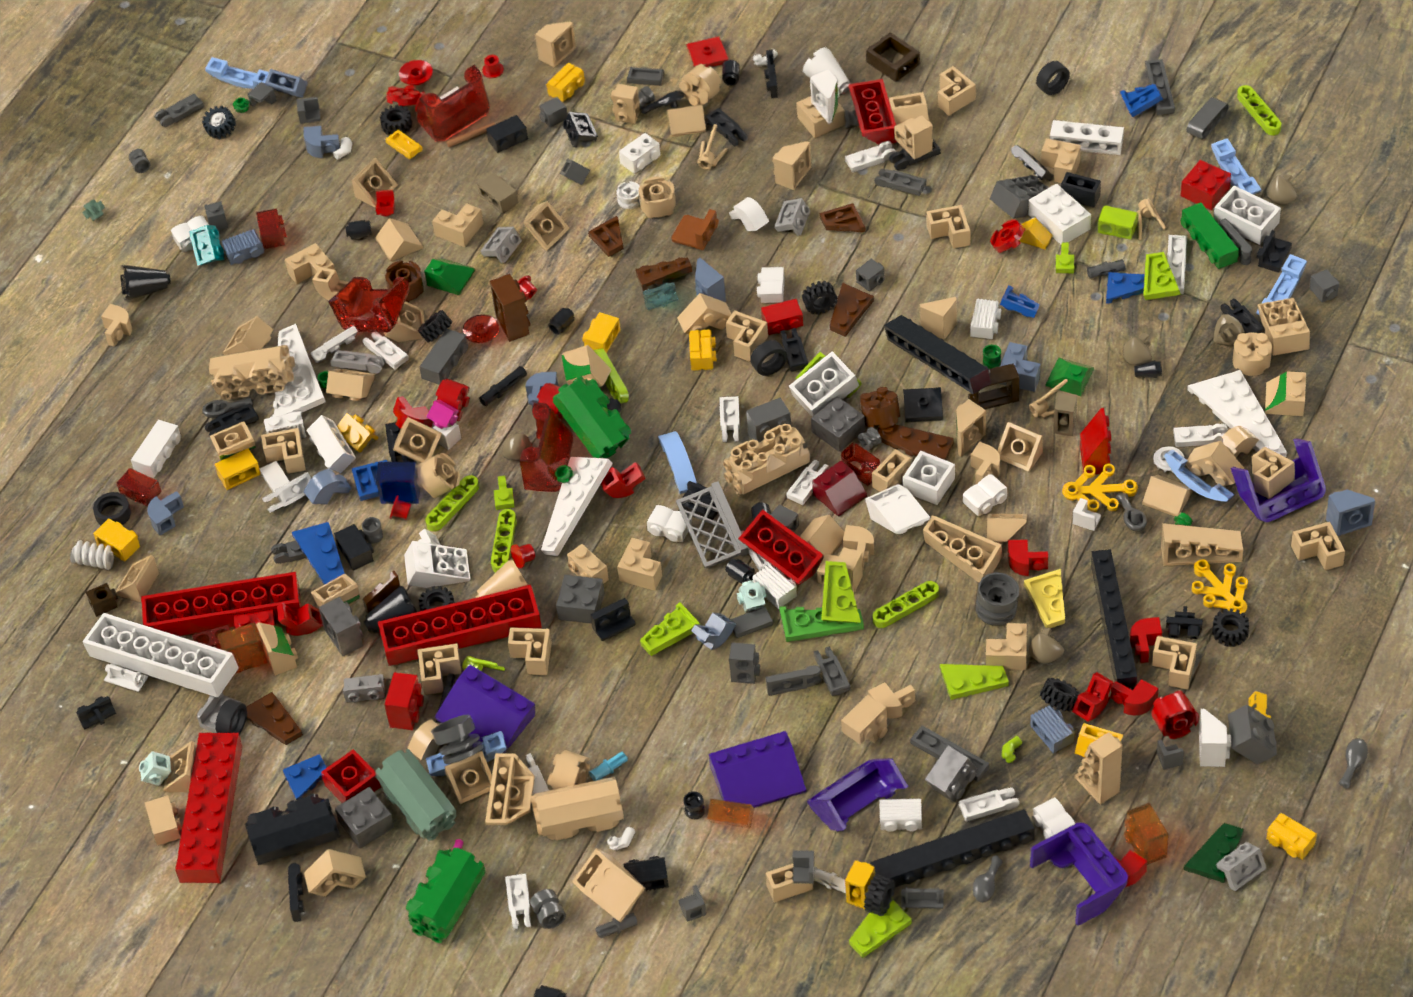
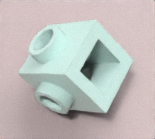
(751, 602)
(155, 768)

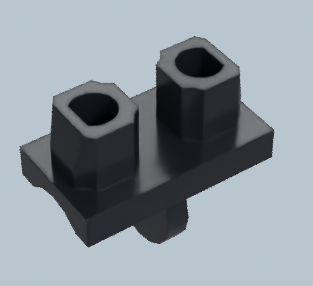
(1184, 620)
(96, 712)

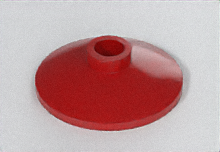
(415, 72)

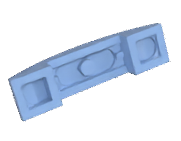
(235, 76)
(1227, 161)
(1288, 280)
(678, 460)
(1177, 463)
(492, 744)

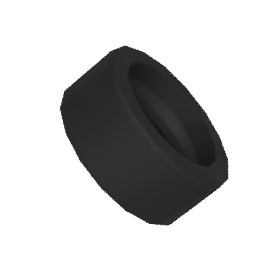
(1047, 73)
(762, 352)
(109, 499)
(231, 717)

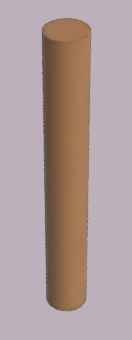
(467, 136)

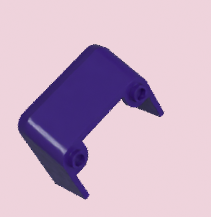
(1302, 491)
(855, 790)
(1092, 859)

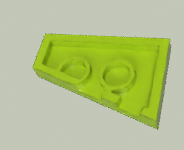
(878, 929)

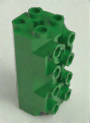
(587, 414)
(445, 895)

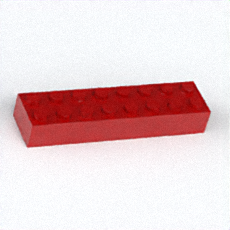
(217, 604)
(459, 623)
(209, 808)

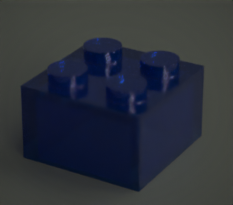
(399, 480)

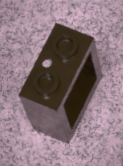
(900, 68)
(1002, 395)

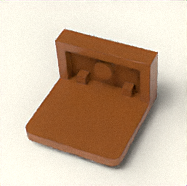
(696, 231)

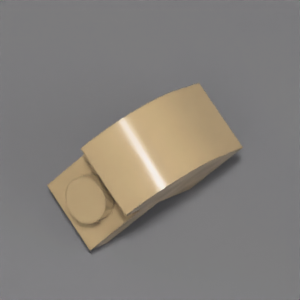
(327, 282)
(117, 323)
(1239, 440)
(986, 460)
(860, 540)
(893, 701)
(422, 742)

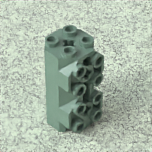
(416, 795)

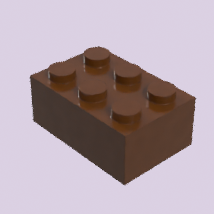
(510, 307)

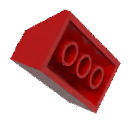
(873, 111)
(782, 548)

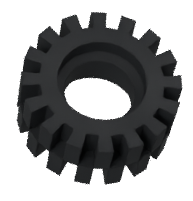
(396, 113)
(822, 290)
(435, 326)
(434, 596)
(1230, 636)
(1059, 694)
(879, 895)

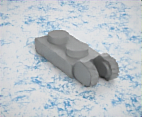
(357, 361)

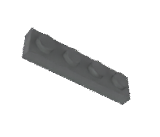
(1157, 75)
(935, 745)

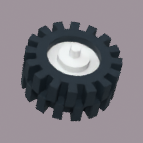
(219, 122)

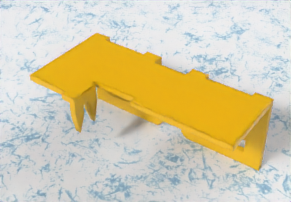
(1261, 701)

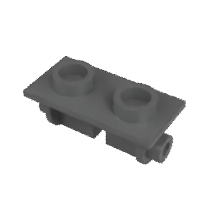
(922, 898)

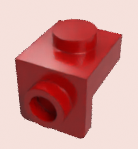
(385, 202)

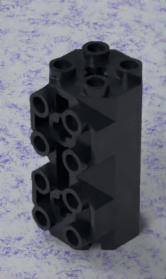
(298, 828)

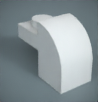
(750, 214)

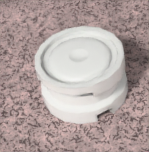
(628, 195)

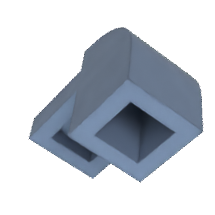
(318, 144)
(536, 382)
(323, 485)
(161, 512)
(715, 631)

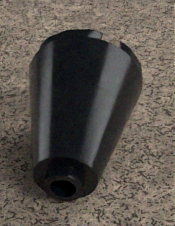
(142, 281)
(393, 606)

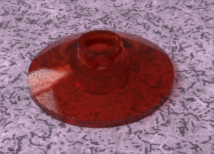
(481, 328)

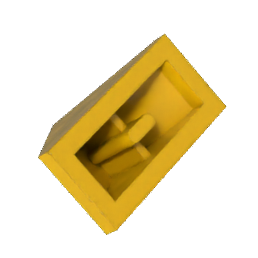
(1035, 234)

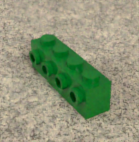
(1209, 235)

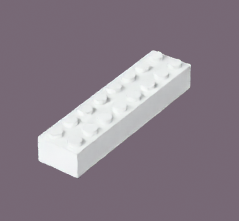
(160, 655)

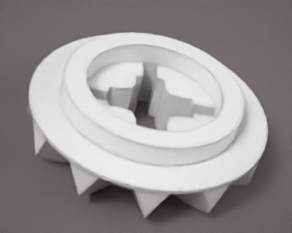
(1160, 460)

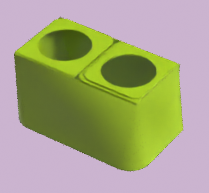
(1117, 222)

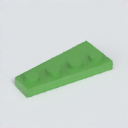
(807, 624)

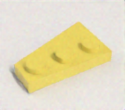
(1047, 597)

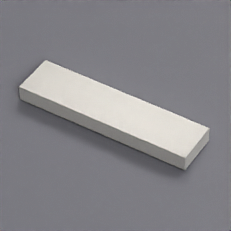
(1177, 258)

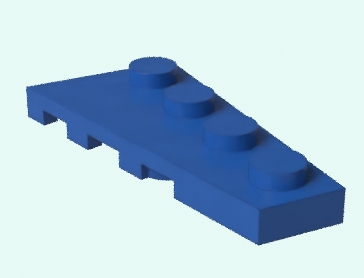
(321, 551)

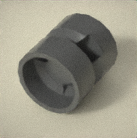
(548, 909)

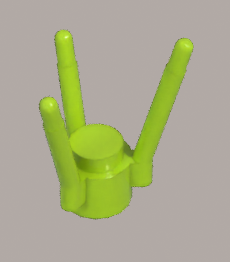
(478, 663)

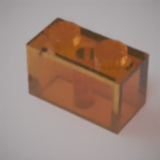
(730, 813)

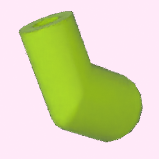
(1009, 747)

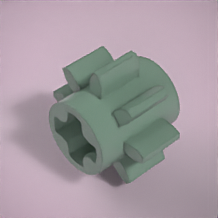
(93, 210)

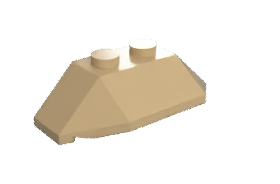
(509, 790)

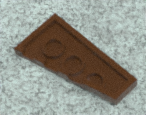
(916, 440)

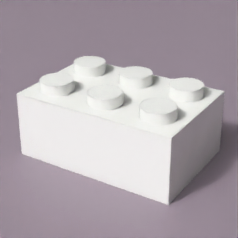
(1059, 214)
(1248, 214)
(823, 383)

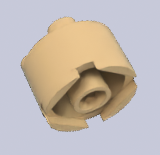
(700, 85)
(657, 197)
(1252, 353)
(438, 475)
(569, 770)

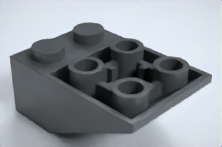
(1014, 193)

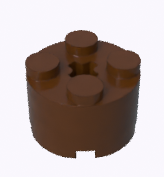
(411, 272)
(880, 408)

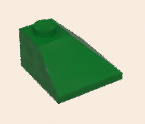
(448, 275)
(1076, 373)

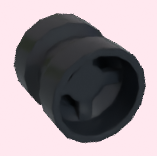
(694, 805)

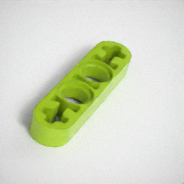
(1253, 97)
(613, 381)
(449, 501)
(503, 540)
(903, 601)

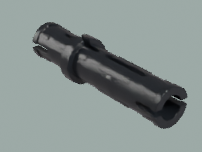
(497, 390)

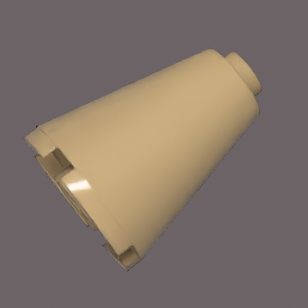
(504, 579)

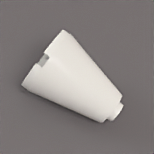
(823, 61)

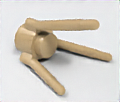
(706, 159)
(1147, 210)
(1040, 406)

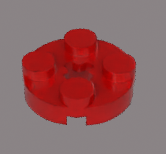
(404, 96)
(1008, 236)

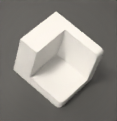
(449, 436)
(1084, 517)

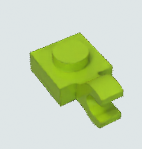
(1064, 262)
(504, 496)

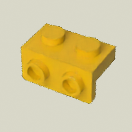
(355, 432)

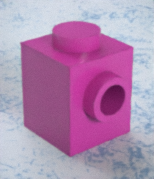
(442, 414)

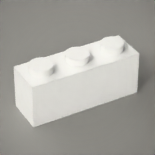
(330, 444)
(156, 448)

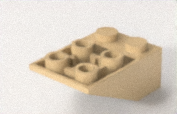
(1284, 326)
(608, 884)

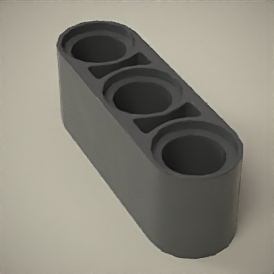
(1207, 118)

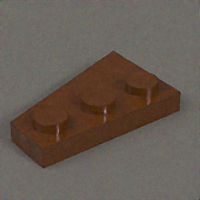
(657, 273)
(849, 309)
(274, 719)

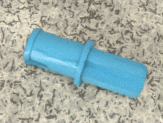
(608, 767)

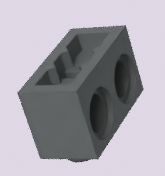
(744, 663)

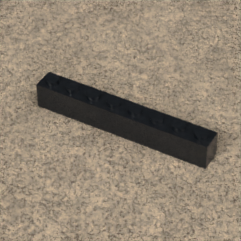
(938, 354)
(1113, 618)
(956, 849)

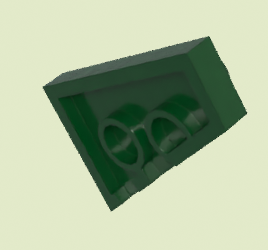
(1219, 845)

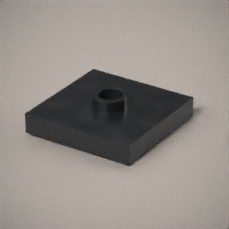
(923, 404)

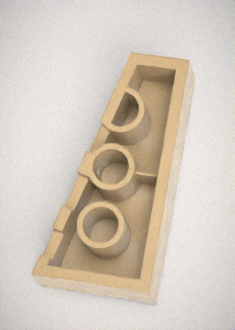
(1188, 544)
(963, 548)
(1102, 768)

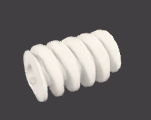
(91, 555)

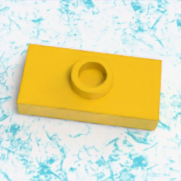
(403, 144)

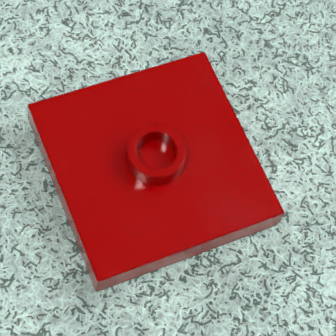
(707, 52)

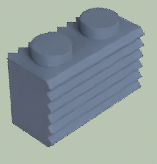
(286, 83)
(242, 247)
(1052, 728)

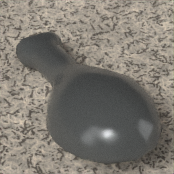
(219, 407)
(1132, 517)
(1355, 756)
(985, 884)

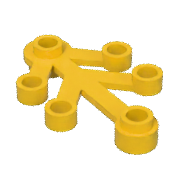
(1097, 489)
(1220, 589)

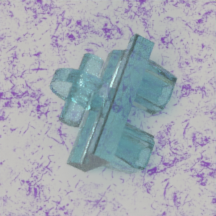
(660, 296)

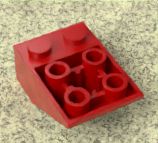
(1095, 443)

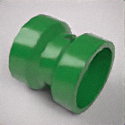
(991, 356)

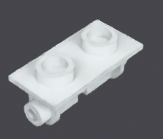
(124, 677)

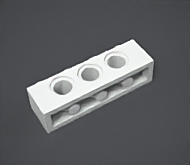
(1090, 136)

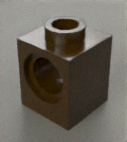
(102, 599)

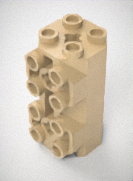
(261, 369)
(759, 463)
(568, 809)

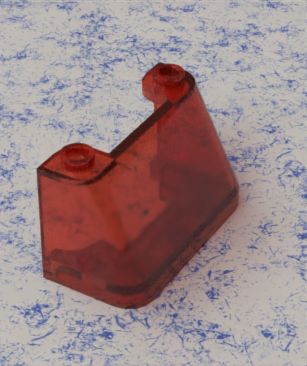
(456, 111)
(367, 307)
(554, 450)

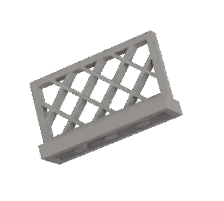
(725, 515)

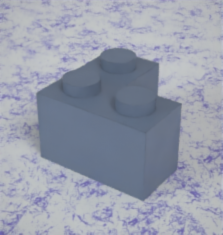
(1028, 371)

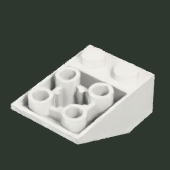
(896, 509)
(435, 565)

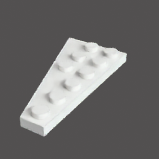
(305, 389)
(1237, 406)
(573, 500)

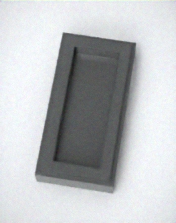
(645, 76)
(752, 622)

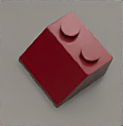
(838, 488)

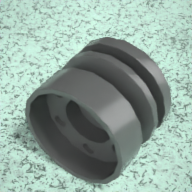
(997, 598)
(457, 739)

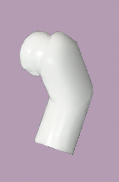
(761, 61)
(346, 145)
(622, 842)

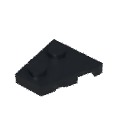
(770, 74)

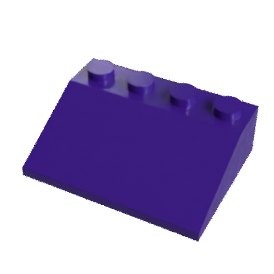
(489, 704)
(758, 771)

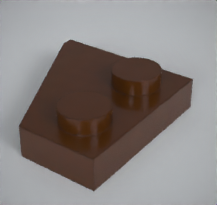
(842, 219)
(608, 236)
(380, 592)

